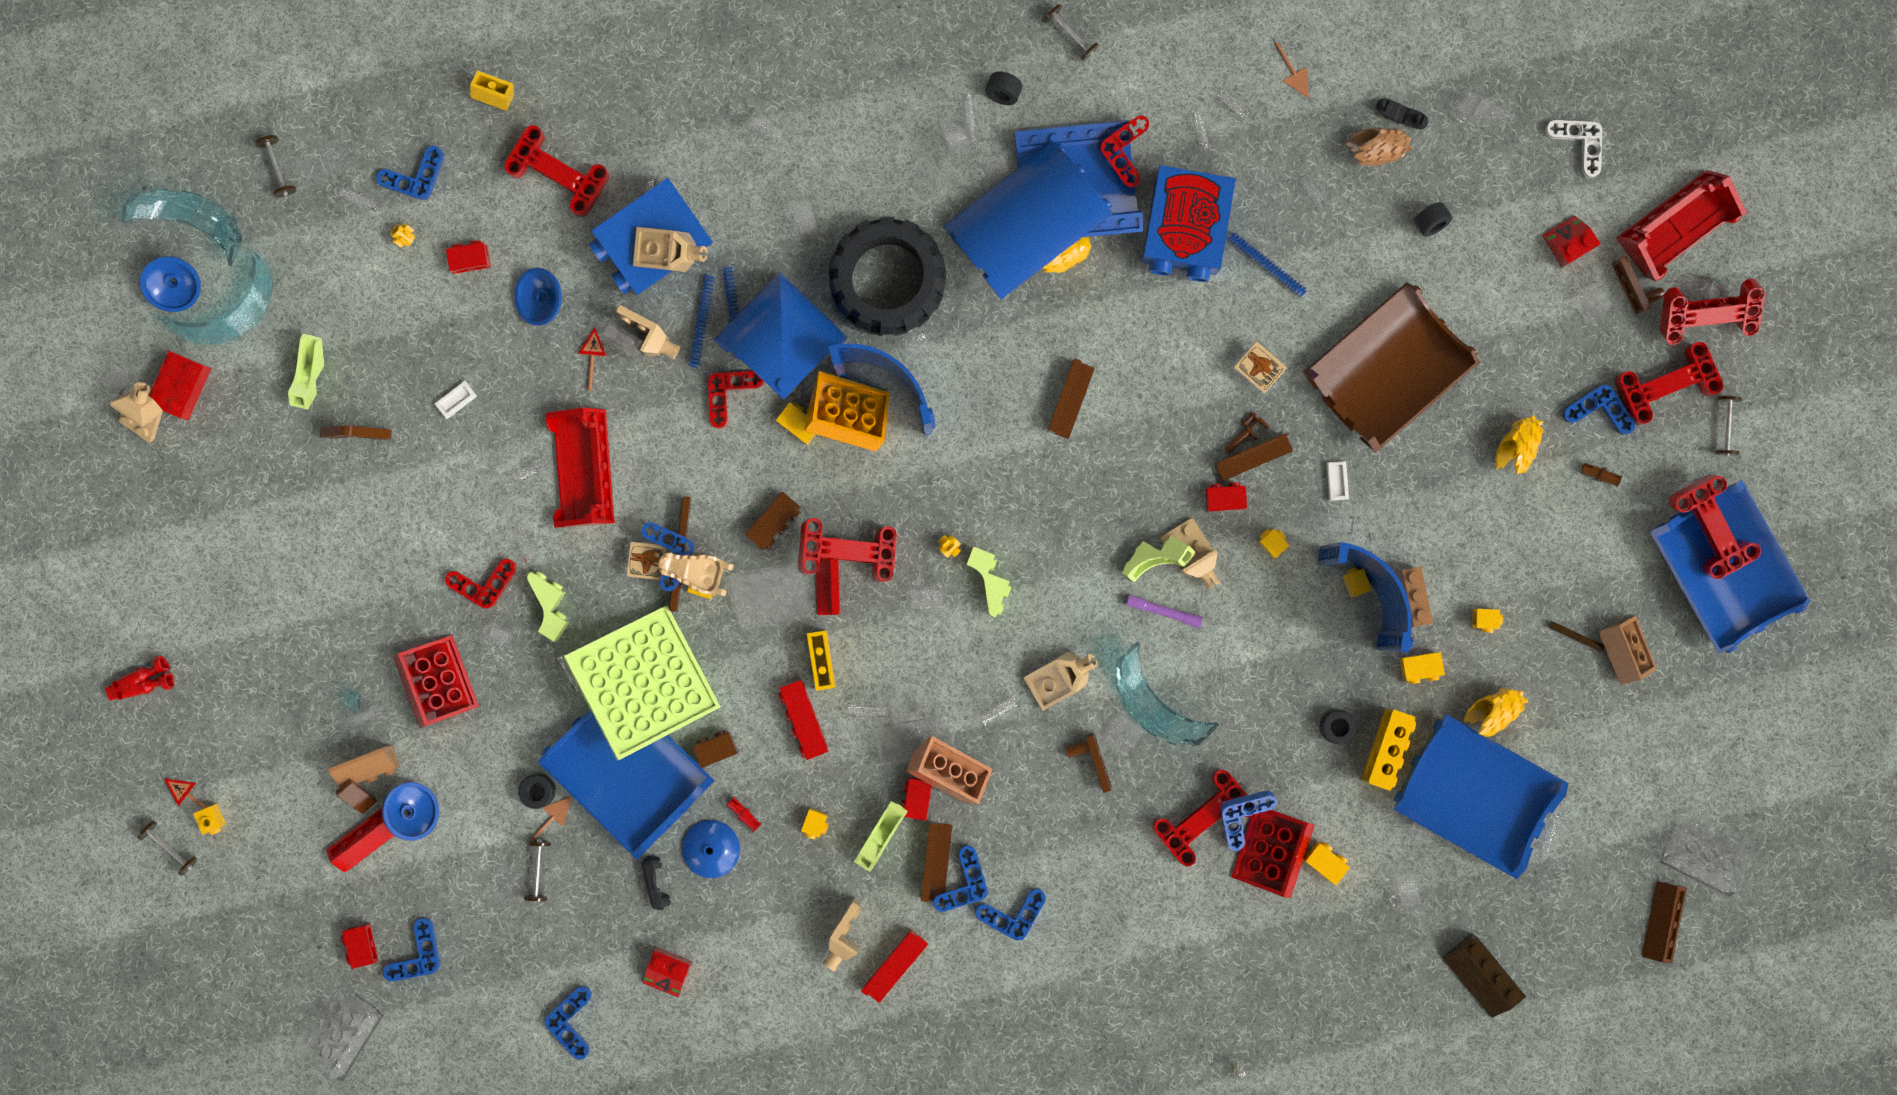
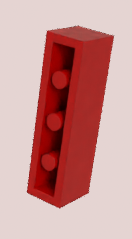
(804, 720)

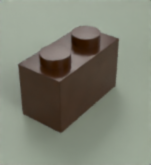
(716, 749)

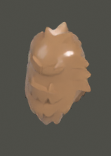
(1379, 145)

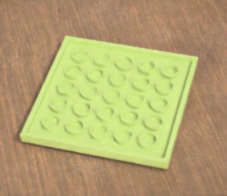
(641, 682)

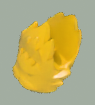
(1070, 257)
(1520, 444)
(1496, 710)

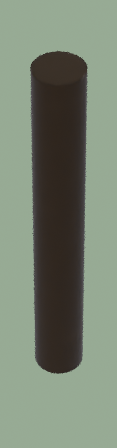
(1576, 636)

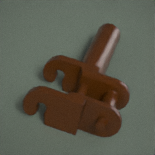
(1245, 433)

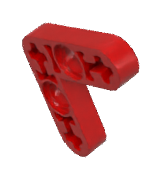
(1119, 144)
(726, 385)
(481, 591)

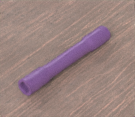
(1185, 617)

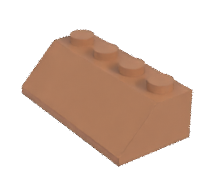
(950, 770)

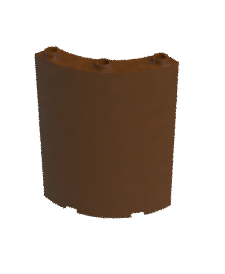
(1390, 367)

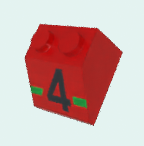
(1571, 240)
(667, 972)

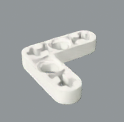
(1587, 140)

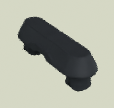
(1402, 114)
(656, 899)

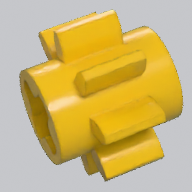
(402, 235)
(949, 546)

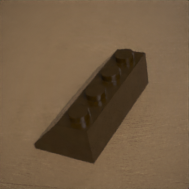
(1483, 976)

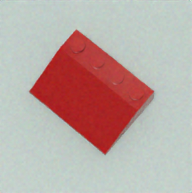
(435, 681)
(1273, 852)

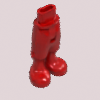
(138, 683)

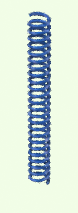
(1270, 266)
(728, 294)
(699, 321)

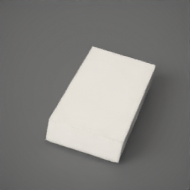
(455, 399)
(1337, 481)

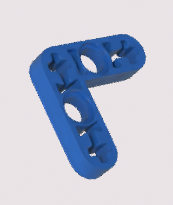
(414, 184)
(1605, 404)
(678, 551)
(1236, 815)
(968, 889)
(1011, 922)
(420, 962)
(563, 1025)

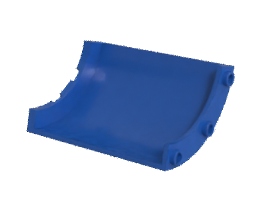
(1028, 219)
(1747, 597)
(1479, 795)
(630, 796)

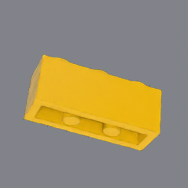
(821, 660)

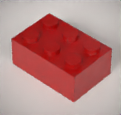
(179, 385)

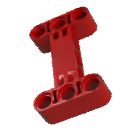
(556, 170)
(1742, 309)
(1669, 383)
(1714, 526)
(847, 550)
(1199, 820)

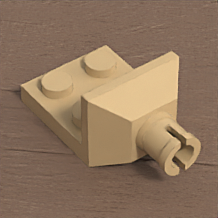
(666, 249)
(656, 340)
(139, 411)
(1205, 557)
(1060, 678)
(840, 946)

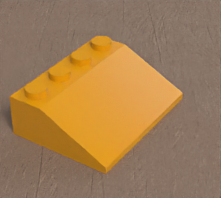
(848, 412)

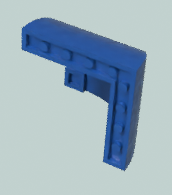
(780, 335)

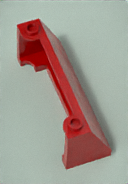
(1681, 222)
(582, 467)

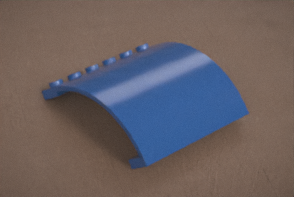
(1083, 147)
(865, 354)
(1391, 593)

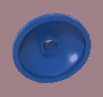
(163, 292)
(538, 296)
(421, 808)
(722, 841)

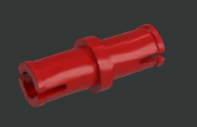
(743, 814)

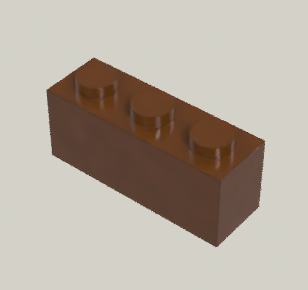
(773, 521)

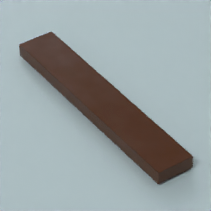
(683, 531)

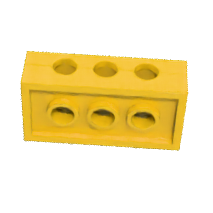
(1379, 753)

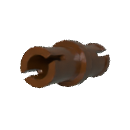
(1601, 474)

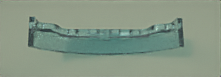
(190, 210)
(240, 317)
(1150, 710)

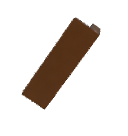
(1071, 399)
(1254, 457)
(936, 861)
(1664, 922)

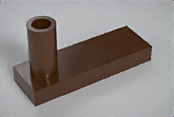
(1638, 300)
(1092, 746)

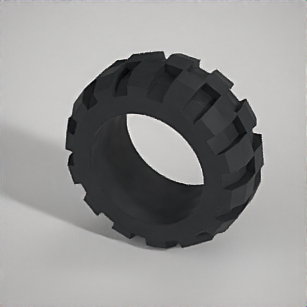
(887, 232)

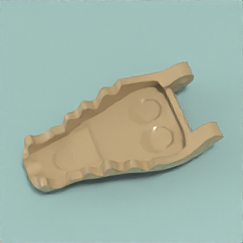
(698, 572)

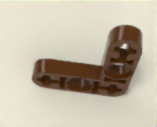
(355, 431)

